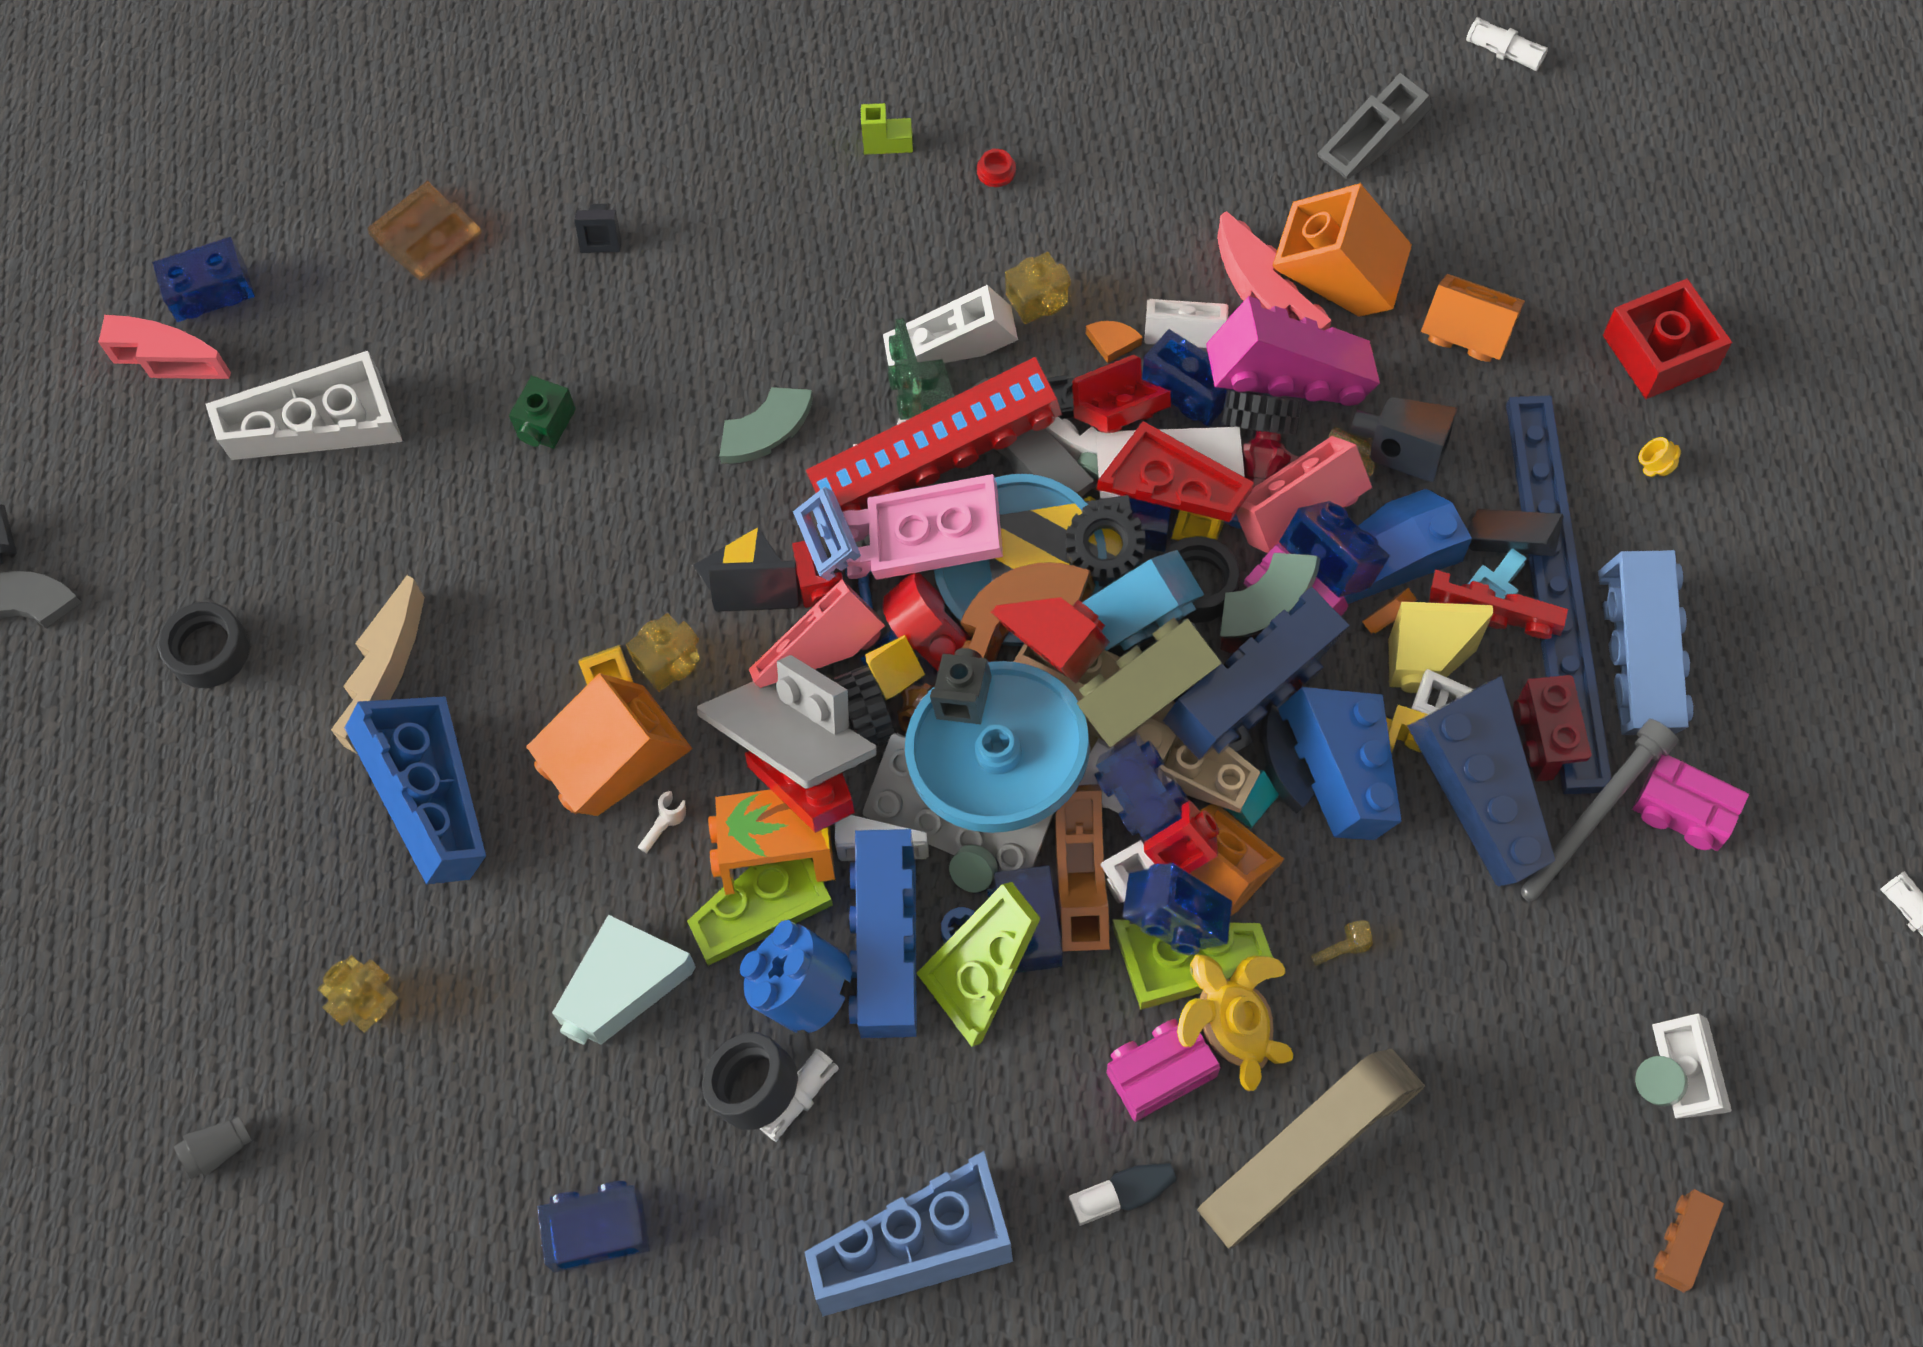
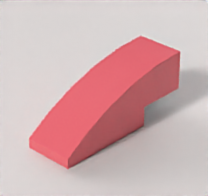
(160, 349)

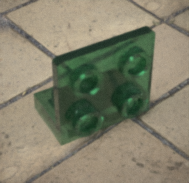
(918, 383)

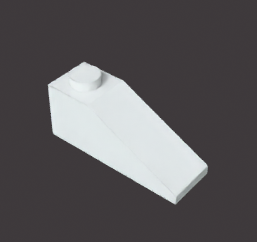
(961, 328)

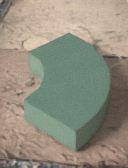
(767, 427)
(1251, 610)

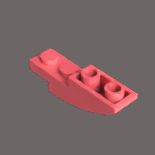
(1252, 273)

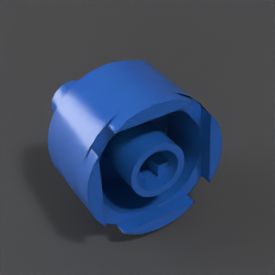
(796, 978)

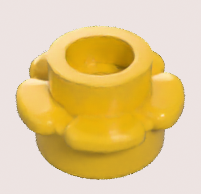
(1659, 457)

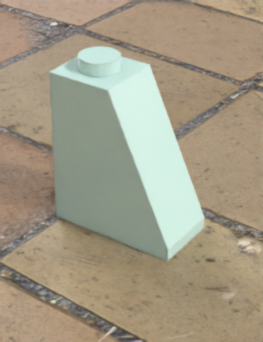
(619, 981)

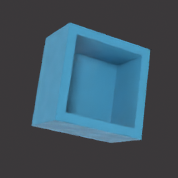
(1145, 598)

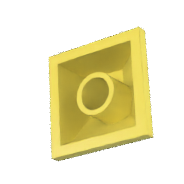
(1433, 639)

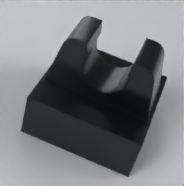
(598, 229)

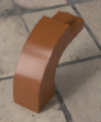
(1020, 585)
(1079, 871)

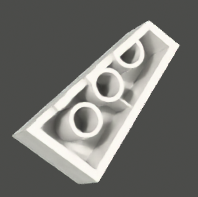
(308, 412)

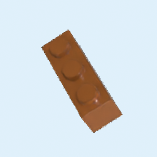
(1687, 1240)

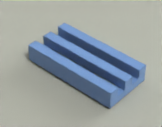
(838, 554)

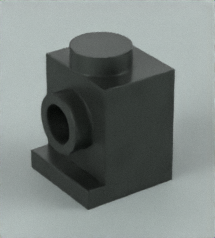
(961, 687)

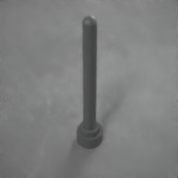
(1652, 743)

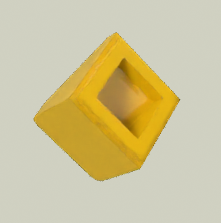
(607, 662)
(894, 666)

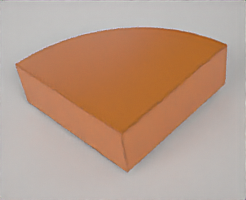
(1113, 338)
(1387, 613)

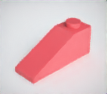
(824, 635)

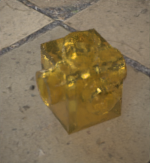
(1037, 287)
(664, 651)
(357, 992)

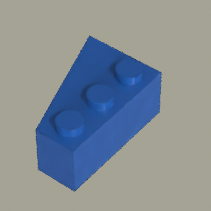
(1349, 757)

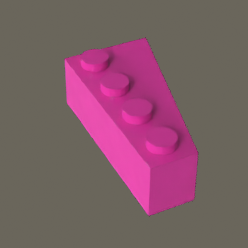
(1290, 357)

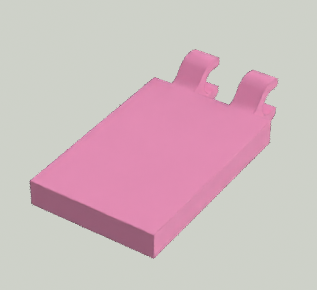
(927, 528)

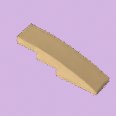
(386, 651)

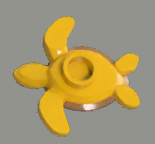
(1235, 1015)

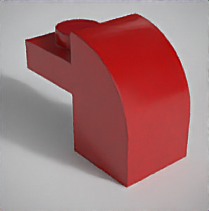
(918, 613)

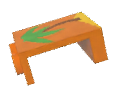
(761, 831)

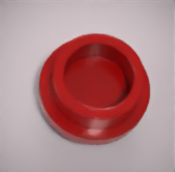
(996, 168)

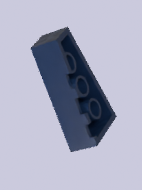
(1256, 676)

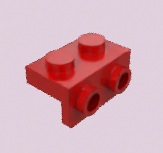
(1117, 396)

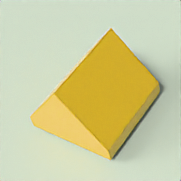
(1194, 525)

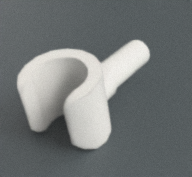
(665, 819)

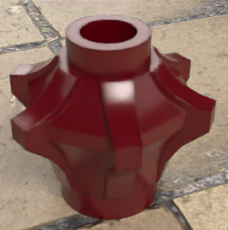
(1264, 456)

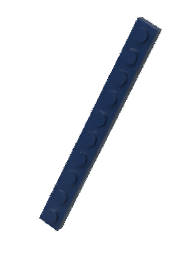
(1558, 578)

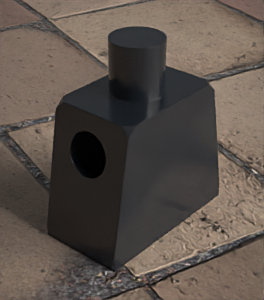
(1408, 435)

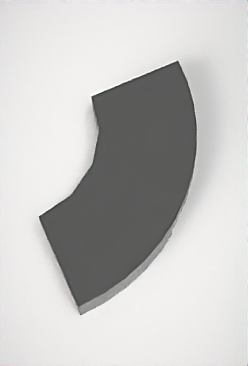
(35, 597)

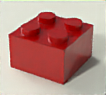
(1666, 338)

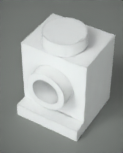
(1119, 867)

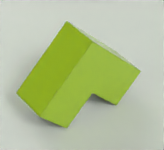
(884, 134)

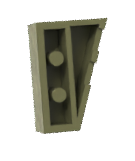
(1147, 680)

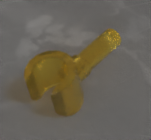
(1358, 941)

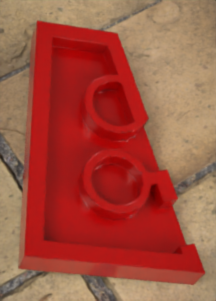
(1174, 476)
(1536, 616)
(816, 805)

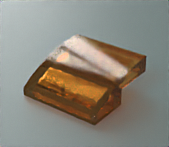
(423, 231)

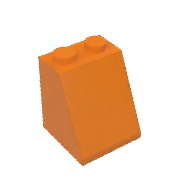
(1344, 250)
(606, 745)

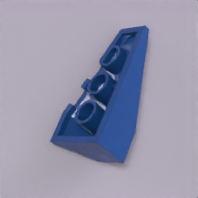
(1419, 535)

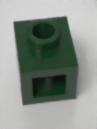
(542, 412)

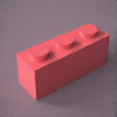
(1323, 474)

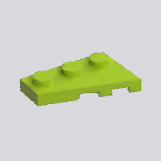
(760, 902)
(980, 960)

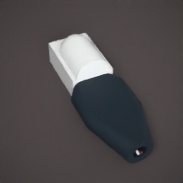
(1123, 1191)

